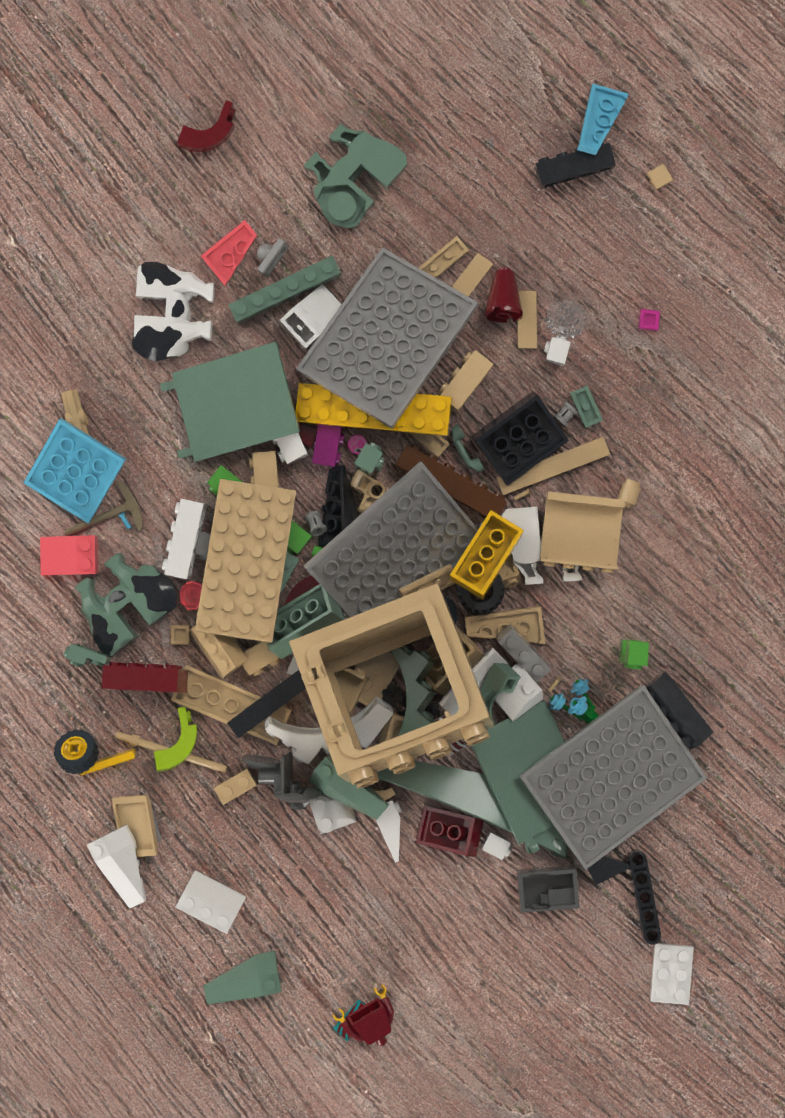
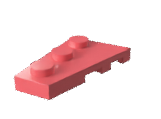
(229, 252)

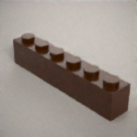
(457, 486)

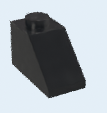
(607, 868)

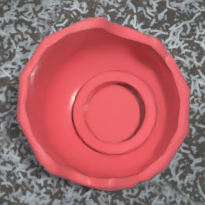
(190, 595)

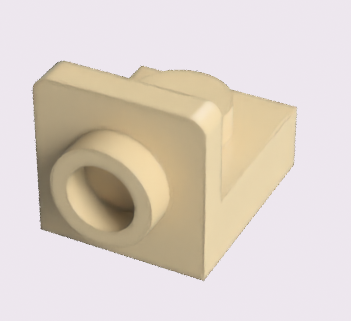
(510, 574)

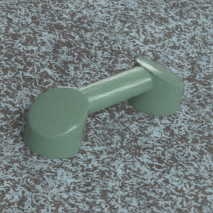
(475, 463)

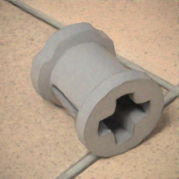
(565, 414)
(319, 524)

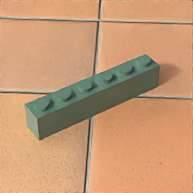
(285, 290)

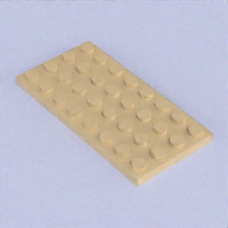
(245, 561)

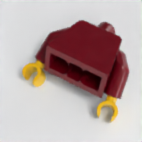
(370, 1021)

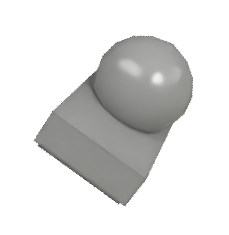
(270, 256)

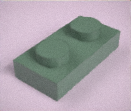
(586, 406)

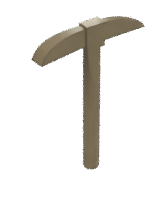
(131, 505)

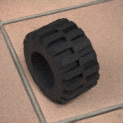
(485, 606)

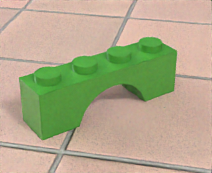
(634, 653)

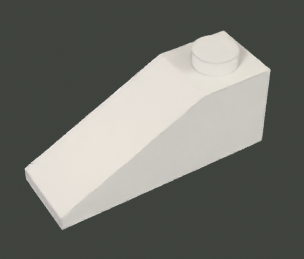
(390, 827)

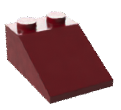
(450, 831)

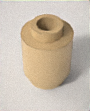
(629, 492)

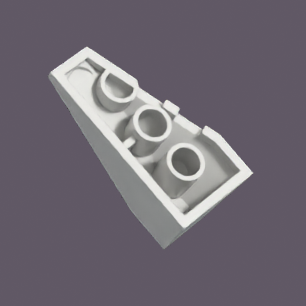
(118, 862)

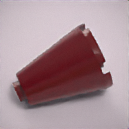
(504, 298)

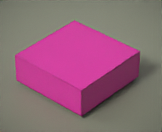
(649, 320)

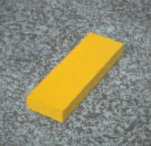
(112, 760)

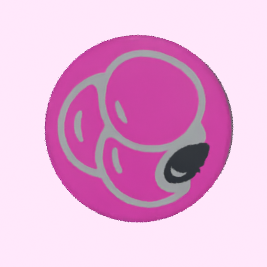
(356, 444)

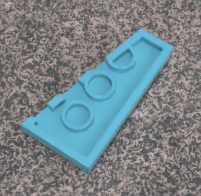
(599, 117)

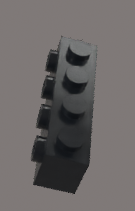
(573, 166)
(679, 711)

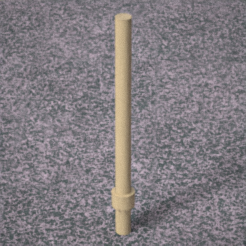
(135, 741)

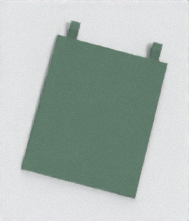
(234, 402)
(509, 753)

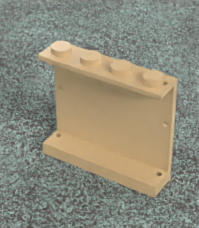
(581, 531)

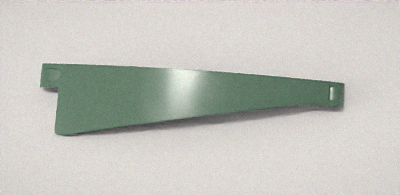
(468, 793)

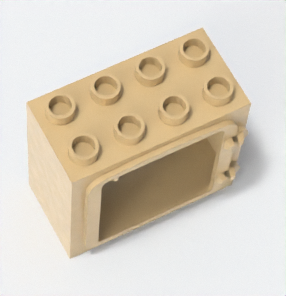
(369, 636)

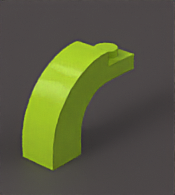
(177, 754)

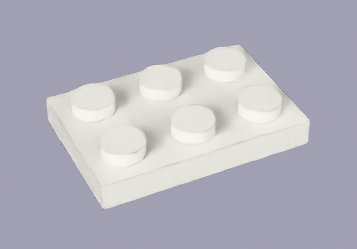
(671, 973)

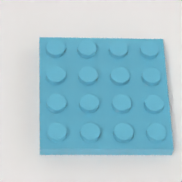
(74, 470)

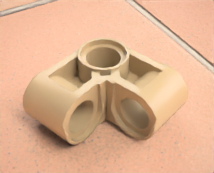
(364, 483)

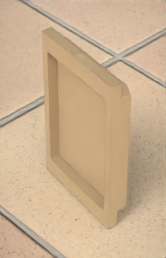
(138, 815)

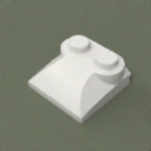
(331, 814)

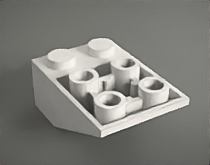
(311, 316)

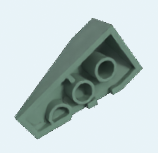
(330, 784)
(250, 979)

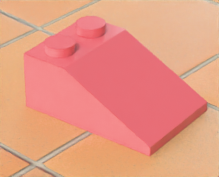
(69, 555)

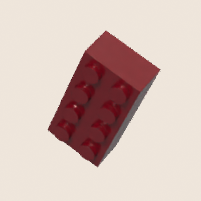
(141, 678)

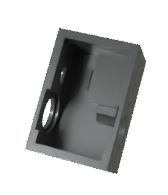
(547, 888)

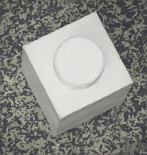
(496, 845)

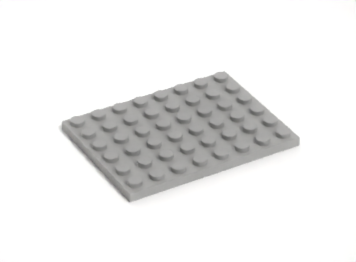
(387, 337)
(393, 544)
(613, 777)

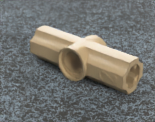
(74, 412)

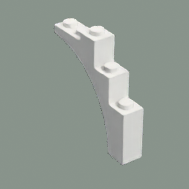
(308, 741)

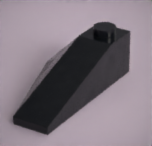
(339, 507)

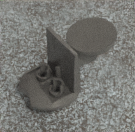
(281, 775)

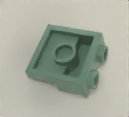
(82, 655)

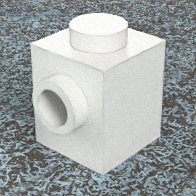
(557, 350)

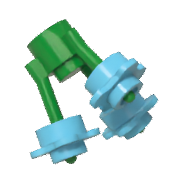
(578, 706)

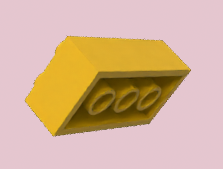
(486, 554)

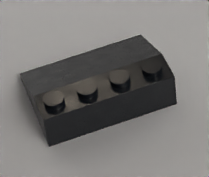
(520, 438)

